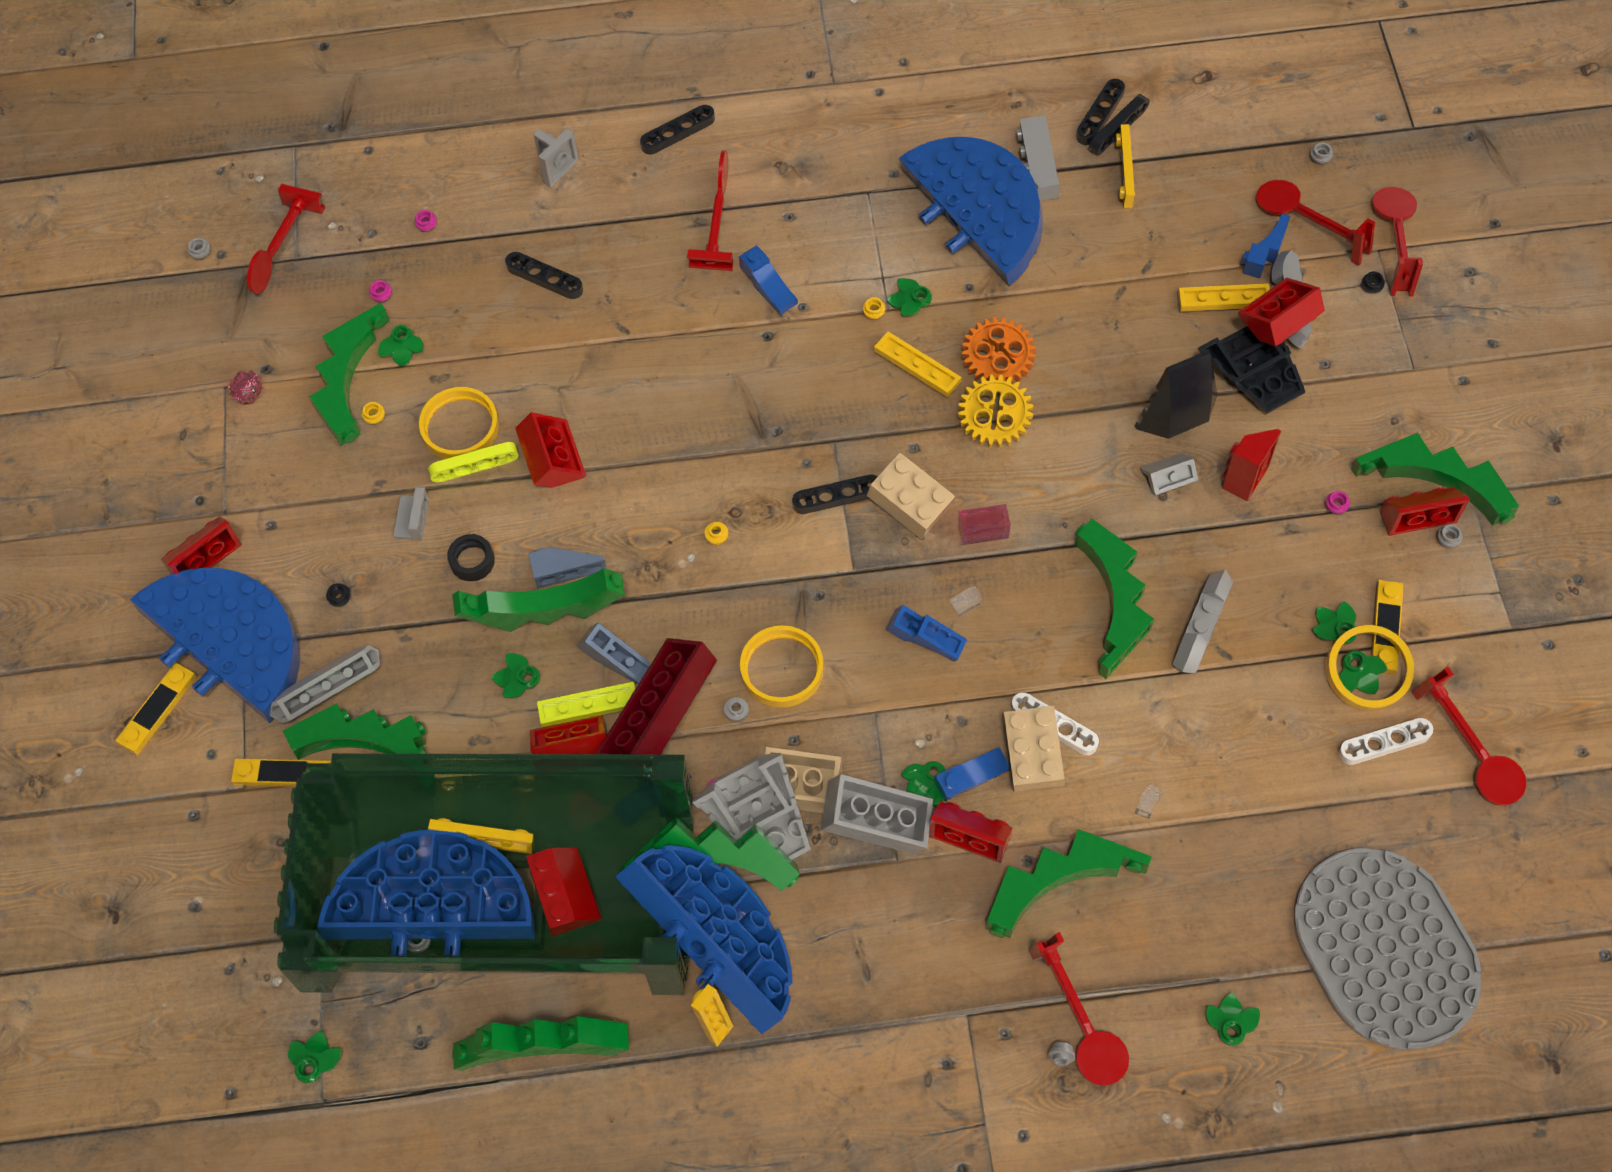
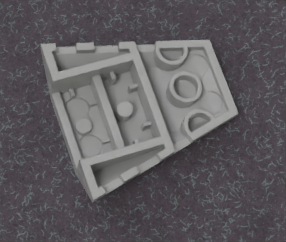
(758, 795)

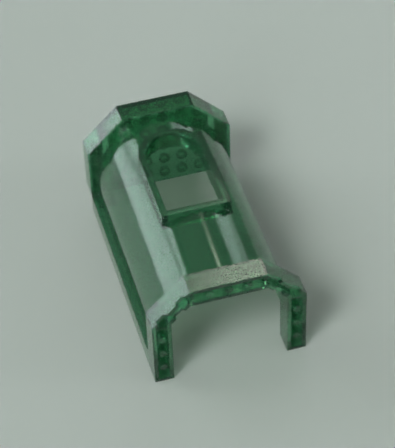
(565, 800)

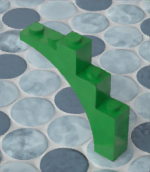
(335, 729)
(540, 1037)

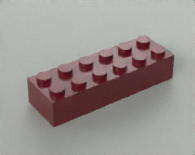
(660, 699)

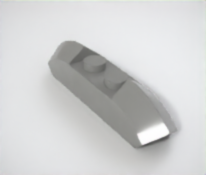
(1284, 267)
(1203, 622)
(325, 683)

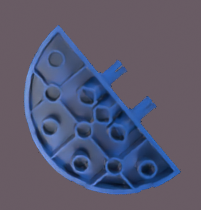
(983, 196)
(229, 629)
(428, 889)
(718, 927)

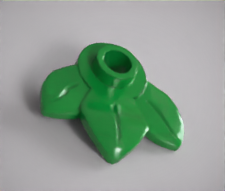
(908, 297)
(400, 348)
(1333, 622)
(1365, 675)
(513, 676)
(922, 782)
(1232, 1016)
(314, 1054)

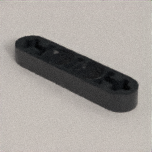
(1100, 111)
(1127, 115)
(679, 132)
(542, 277)
(835, 490)

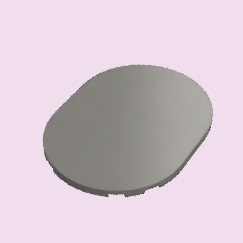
(1387, 949)

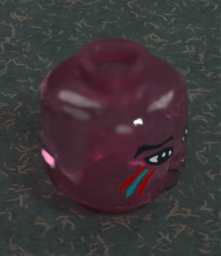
(245, 387)

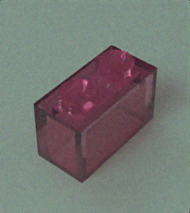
(984, 524)

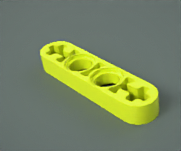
(473, 462)

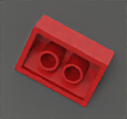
(1283, 310)
(549, 450)
(1249, 462)
(1423, 510)
(203, 548)
(571, 737)
(970, 831)
(563, 889)

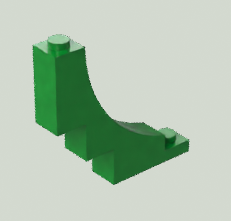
(347, 347)
(1413, 459)
(1113, 561)
(542, 606)
(752, 851)
(1087, 858)

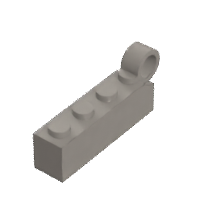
(1039, 155)

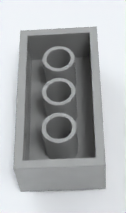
(877, 814)

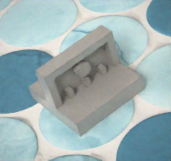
(555, 155)

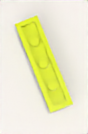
(584, 704)

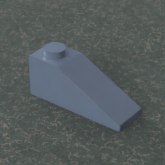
(559, 565)
(613, 653)

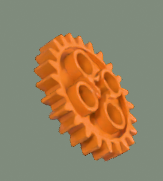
(998, 350)

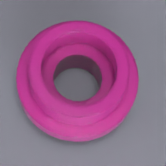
(421, 218)
(378, 286)
(1342, 498)

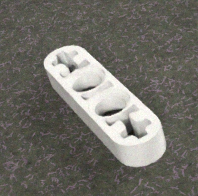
(1061, 719)
(1384, 738)

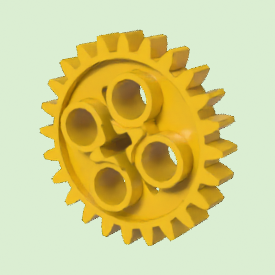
(1016, 414)

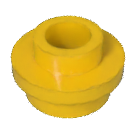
(874, 303)
(370, 408)
(716, 539)

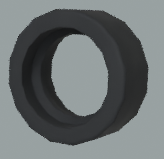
(463, 543)

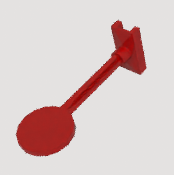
(1283, 197)
(1396, 206)
(711, 257)
(261, 262)
(1497, 777)
(1100, 1055)

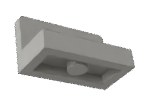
(1170, 473)
(412, 515)

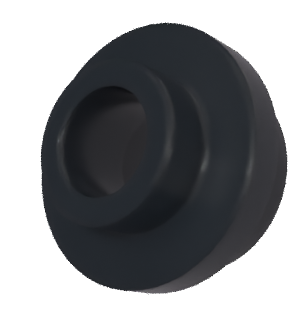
(1373, 277)
(336, 589)

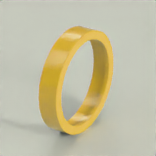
(450, 395)
(779, 632)
(1349, 698)

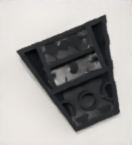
(1257, 368)
(1183, 398)

